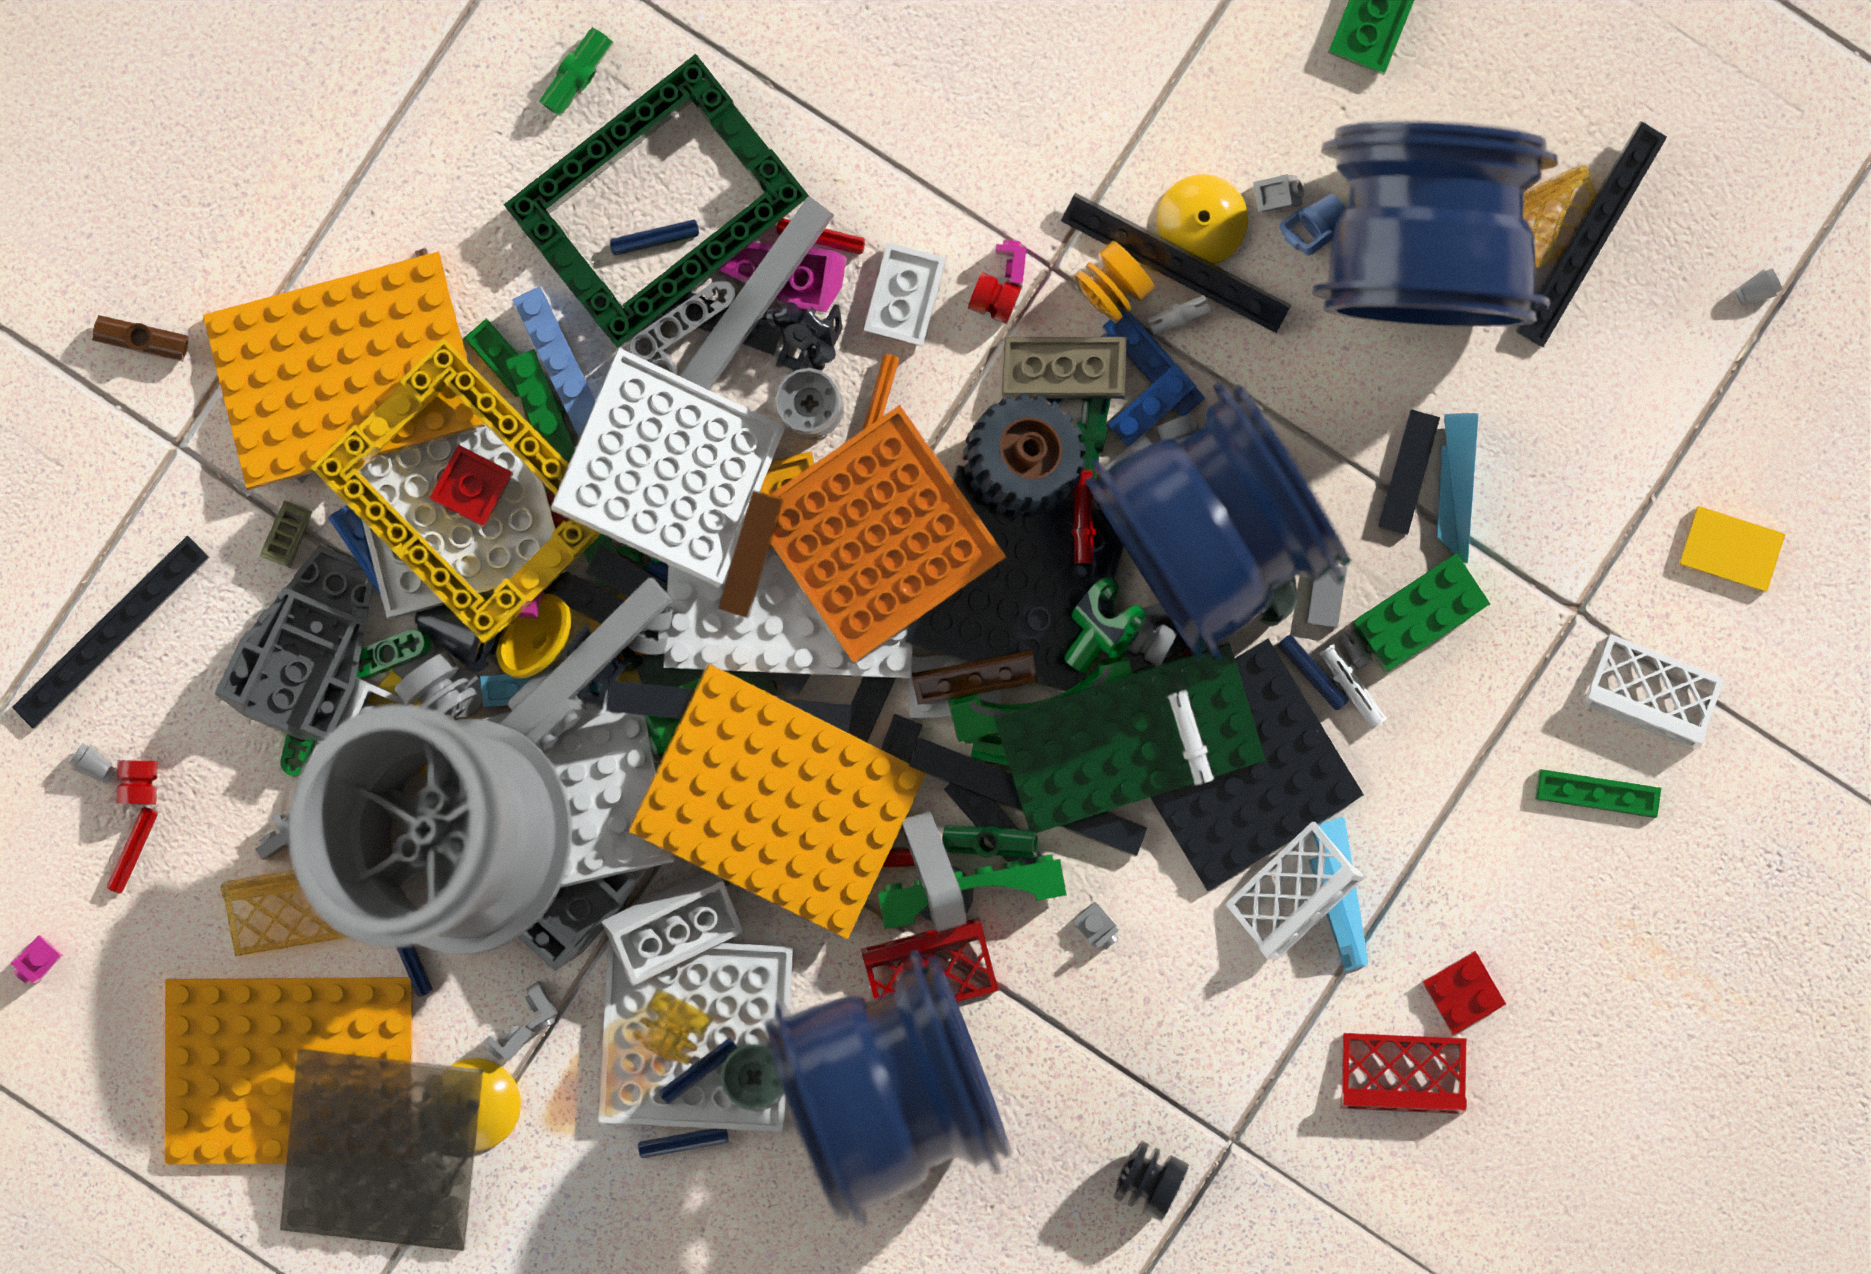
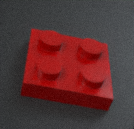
(471, 486)
(1463, 992)

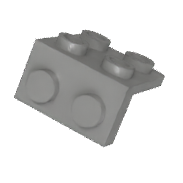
(558, 721)

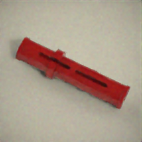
(1083, 521)

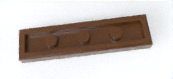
(750, 553)
(974, 677)

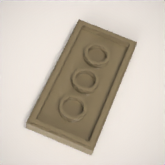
(1065, 367)

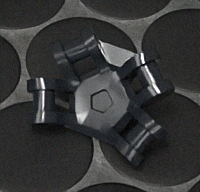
(804, 333)
(609, 672)

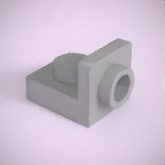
(1278, 192)
(274, 842)
(1097, 927)
(540, 1001)
(515, 1040)

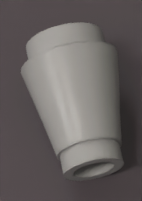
(1759, 287)
(92, 764)

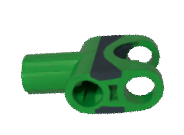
(1101, 626)

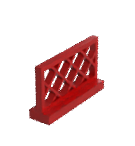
(930, 942)
(1398, 1100)

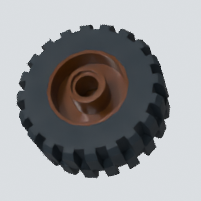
(1024, 455)

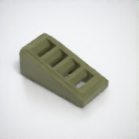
(276, 529)

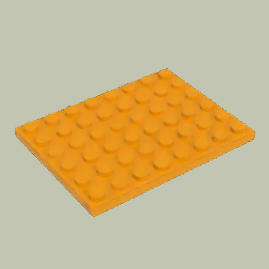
(326, 358)
(777, 801)
(237, 1049)

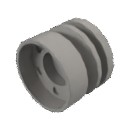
(797, 391)
(433, 688)

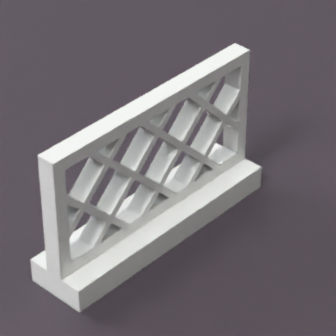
(1651, 717)
(1312, 909)

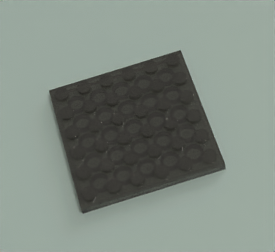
(381, 1149)

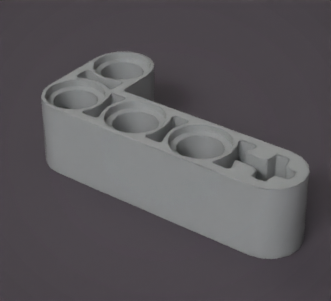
(684, 323)
(934, 871)

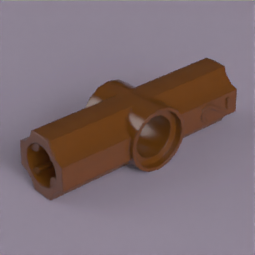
(122, 333)

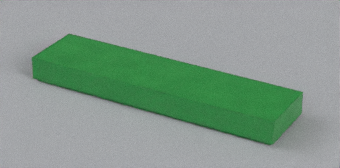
(494, 351)
(1598, 793)

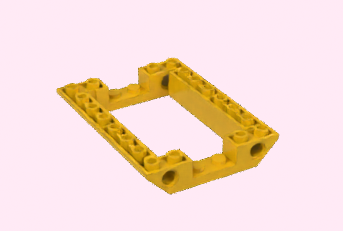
(345, 459)

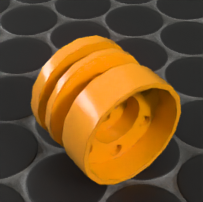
(1114, 281)

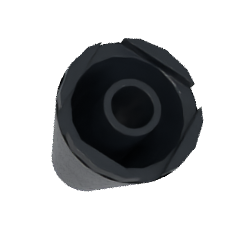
(455, 637)

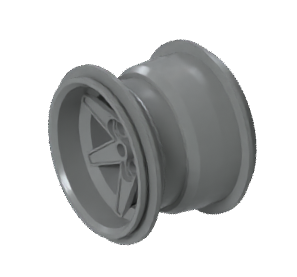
(510, 822)

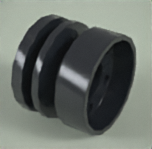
(1150, 1180)

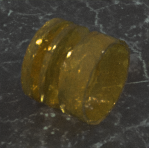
(672, 1027)

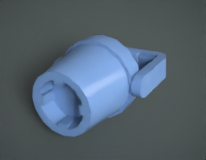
(1318, 220)

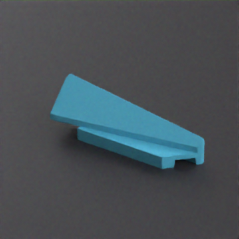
(1457, 482)
(1345, 916)

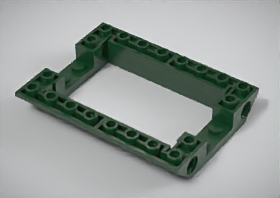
(610, 143)

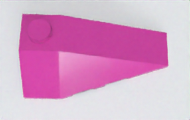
(811, 284)

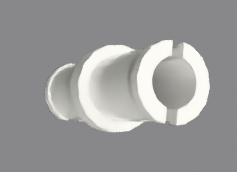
(1178, 314)

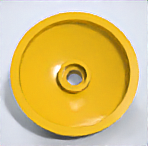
(1211, 239)
(533, 643)
(498, 1105)

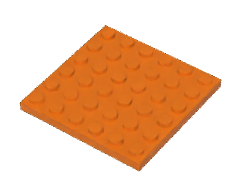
(879, 534)

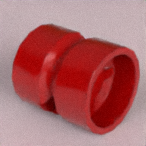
(994, 298)
(136, 782)

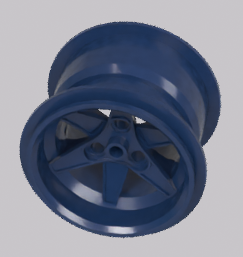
(1435, 224)
(1218, 521)
(886, 1089)

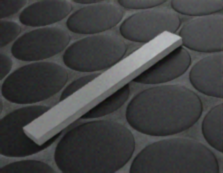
(758, 294)
(590, 656)

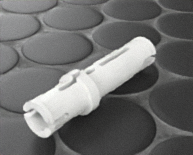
(1333, 656)
(1190, 737)

